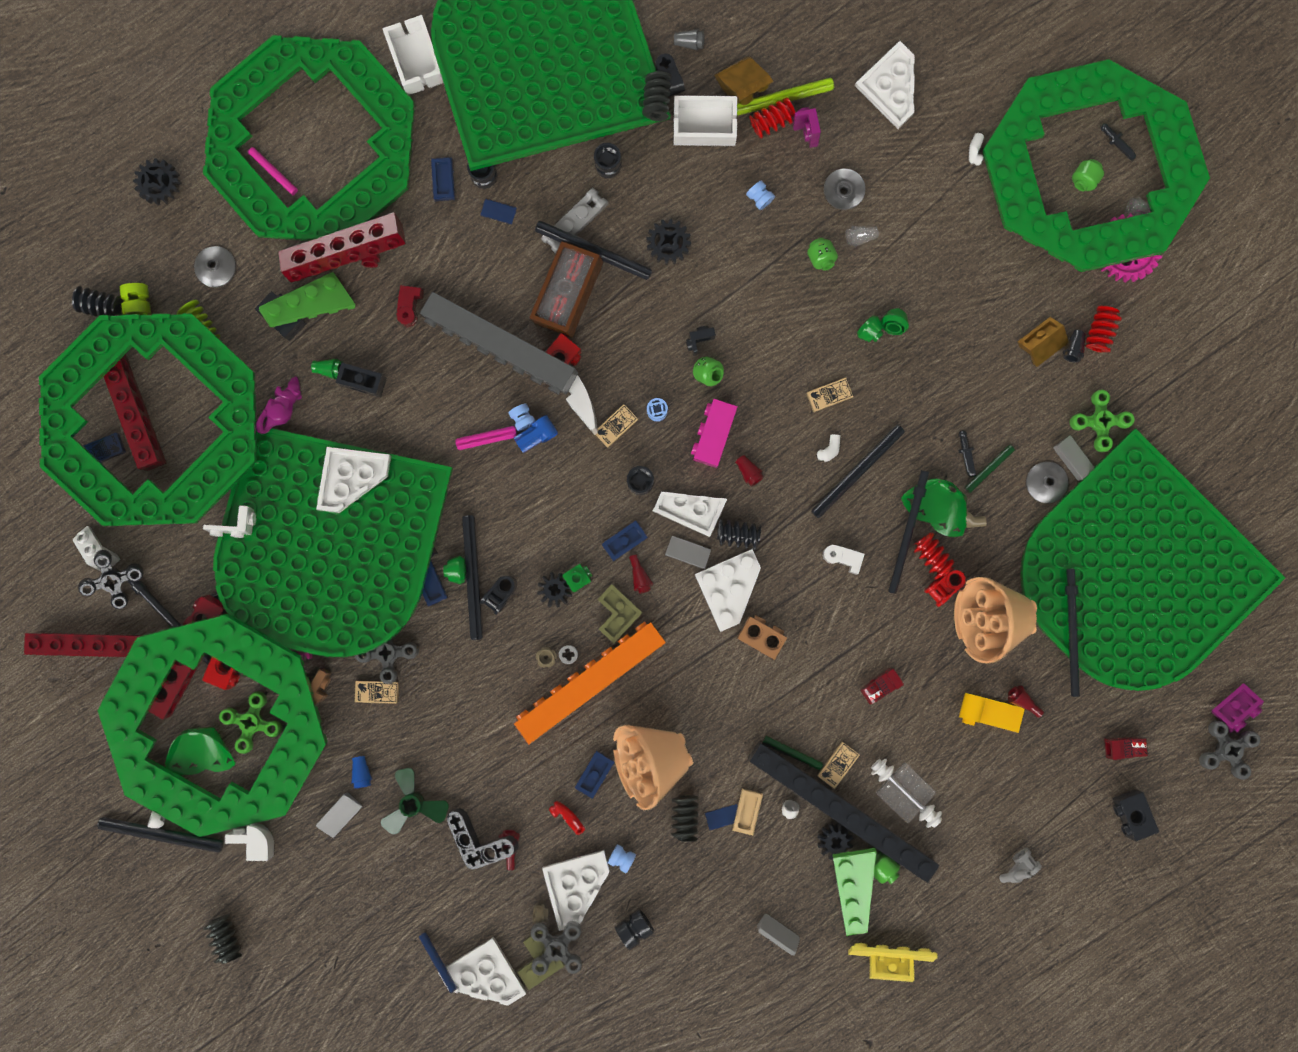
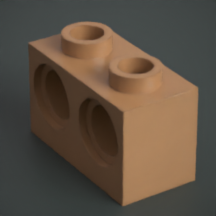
(759, 641)

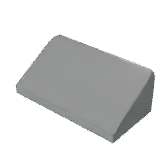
(1073, 458)
(688, 552)
(339, 815)
(778, 934)

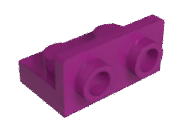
(808, 121)
(1238, 708)

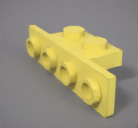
(892, 963)

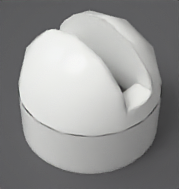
(787, 808)
(155, 820)

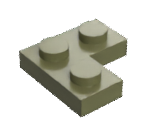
(623, 613)
(537, 949)

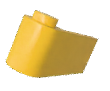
(990, 712)

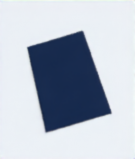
(498, 211)
(721, 817)

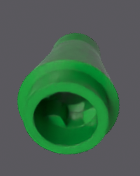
(326, 368)

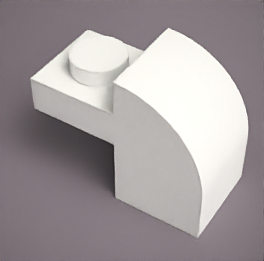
(257, 839)

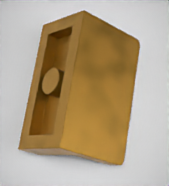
(1044, 341)

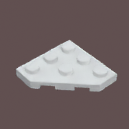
(891, 85)
(349, 476)
(729, 587)
(575, 885)
(486, 974)

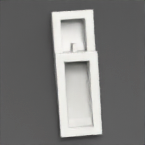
(582, 405)

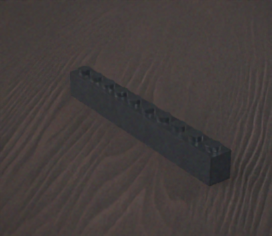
(843, 812)

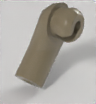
(975, 521)

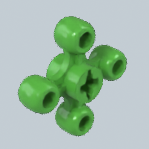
(1102, 413)
(248, 730)

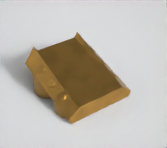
(743, 80)

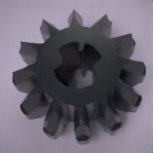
(548, 593)
(826, 842)

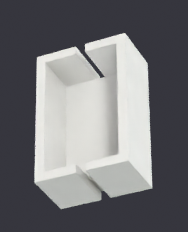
(413, 55)
(705, 120)

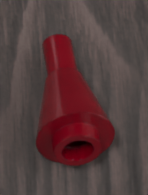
(640, 578)
(1019, 697)
(510, 862)

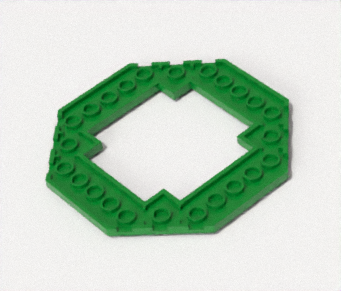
(260, 77)
(1115, 241)
(88, 361)
(170, 793)

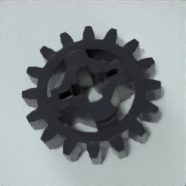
(164, 174)
(675, 236)

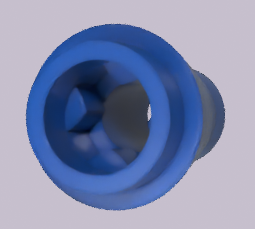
(360, 773)

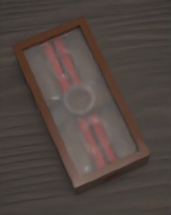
(566, 289)

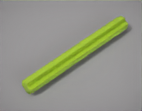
(792, 93)

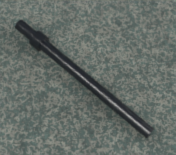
(918, 492)
(140, 588)
(1071, 591)

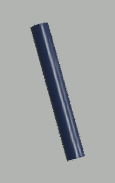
(450, 984)

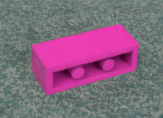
(714, 432)

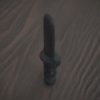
(1118, 141)
(967, 455)

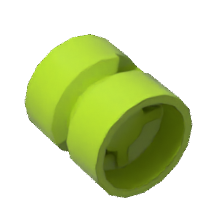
(135, 299)

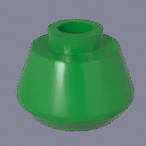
(895, 322)
(871, 329)
(455, 570)

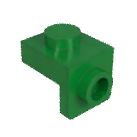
(578, 577)

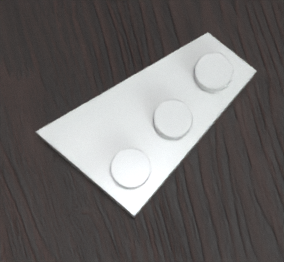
(691, 511)

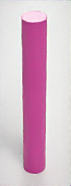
(273, 171)

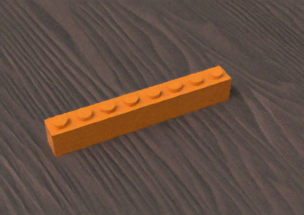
(589, 683)

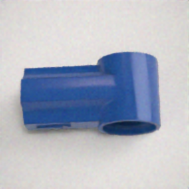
(540, 431)

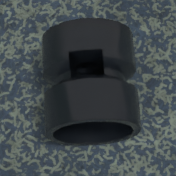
(607, 160)
(483, 177)
(640, 480)
(633, 930)

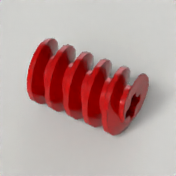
(774, 115)
(1102, 329)
(934, 555)

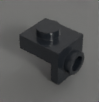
(702, 334)

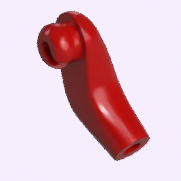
(570, 818)

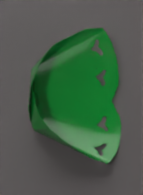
(941, 507)
(199, 747)

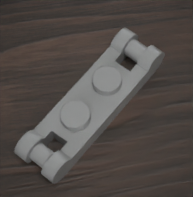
(578, 217)

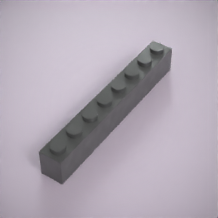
(499, 343)

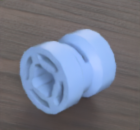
(760, 195)
(659, 412)
(521, 417)
(621, 858)

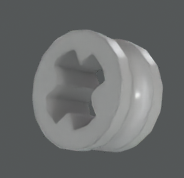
(572, 649)

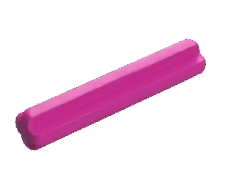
(486, 438)

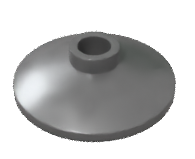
(848, 180)
(223, 270)
(1037, 484)

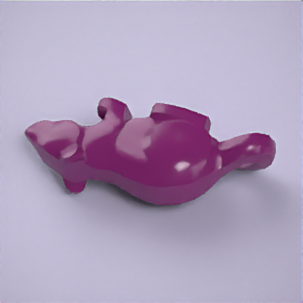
(279, 410)

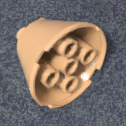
(992, 619)
(649, 762)

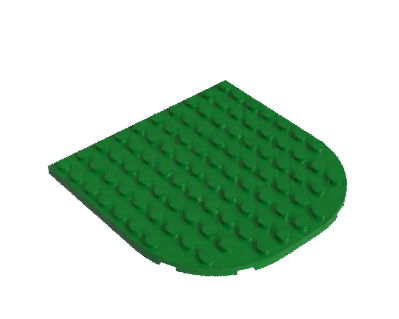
(539, 73)
(1151, 566)
(323, 576)

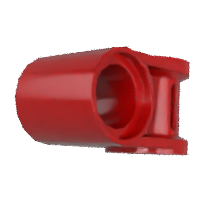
(945, 588)

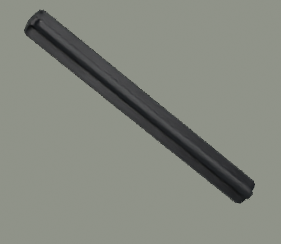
(606, 255)
(857, 471)
(472, 577)
(160, 834)

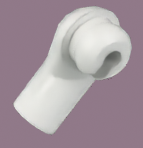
(974, 148)
(831, 451)

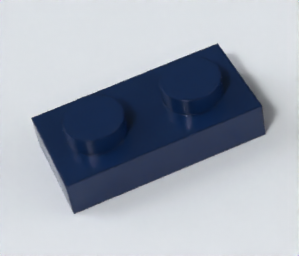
(624, 540)
(594, 774)

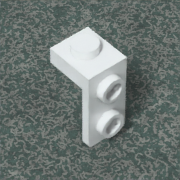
(245, 522)
(88, 545)

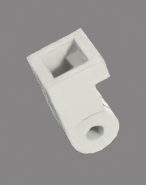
(841, 555)

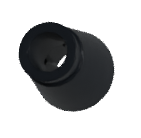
(1075, 347)

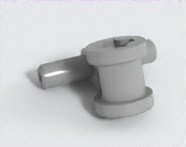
(1023, 869)

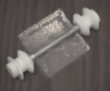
(906, 793)

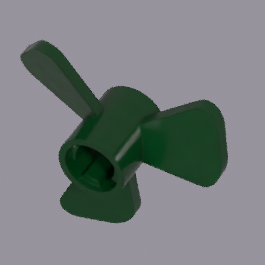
(434, 809)

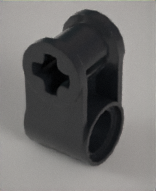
(676, 81)
(499, 595)

